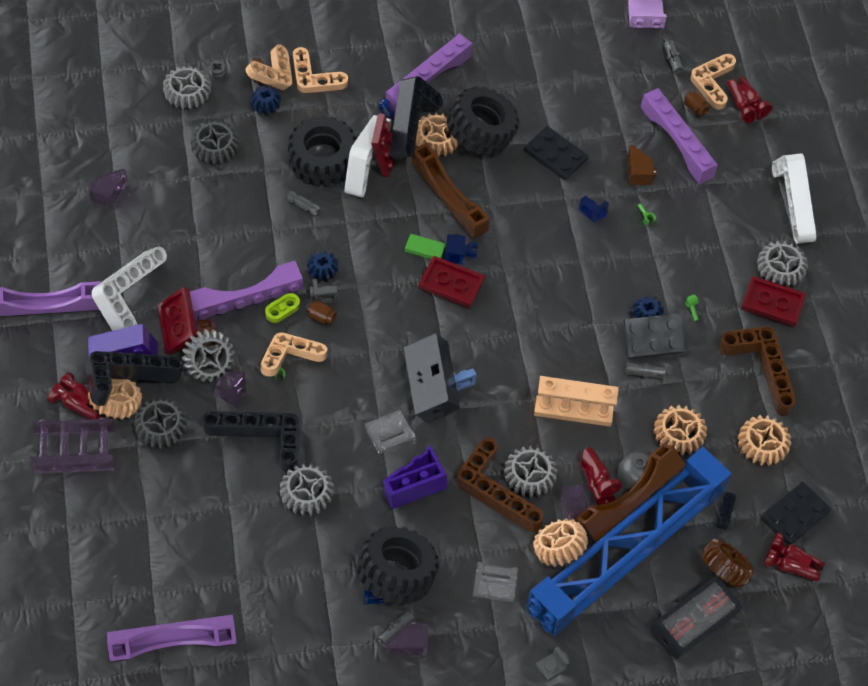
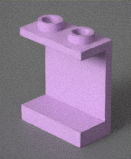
(646, 13)

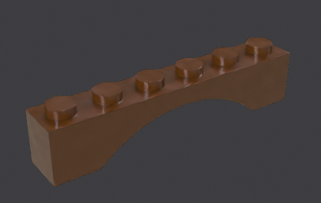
(466, 212)
(659, 469)

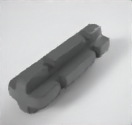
(303, 203)

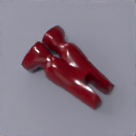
(748, 100)
(76, 400)
(597, 477)
(793, 559)

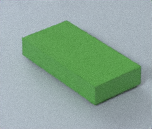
(424, 247)

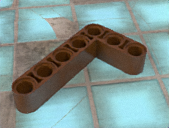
(769, 363)
(495, 490)

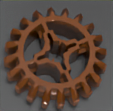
(727, 563)

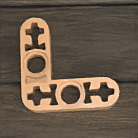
(280, 77)
(312, 79)
(708, 79)
(281, 345)

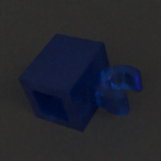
(457, 249)

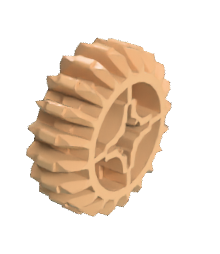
(437, 132)
(123, 400)
(683, 424)
(773, 448)
(560, 542)

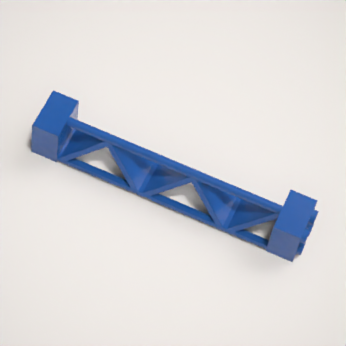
(549, 598)

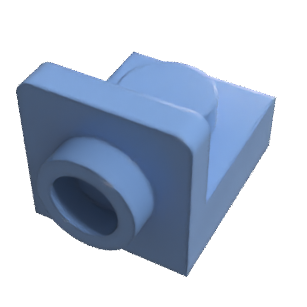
(465, 379)

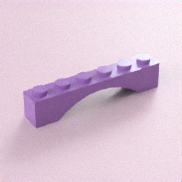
(449, 56)
(697, 158)
(282, 280)
(68, 300)
(136, 641)

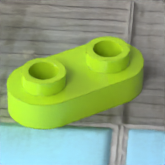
(281, 308)

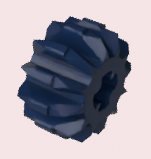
(265, 99)
(322, 266)
(647, 307)

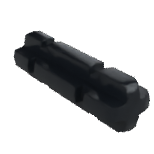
(726, 510)

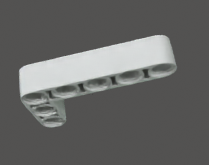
(359, 160)
(798, 194)
(108, 293)

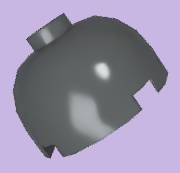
(631, 468)

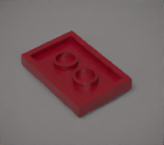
(381, 145)
(451, 281)
(773, 301)
(177, 320)

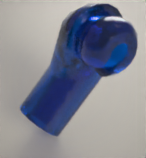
(385, 109)

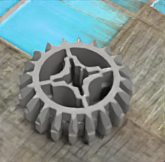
(188, 92)
(786, 259)
(202, 360)
(517, 464)
(300, 498)

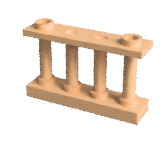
(575, 410)

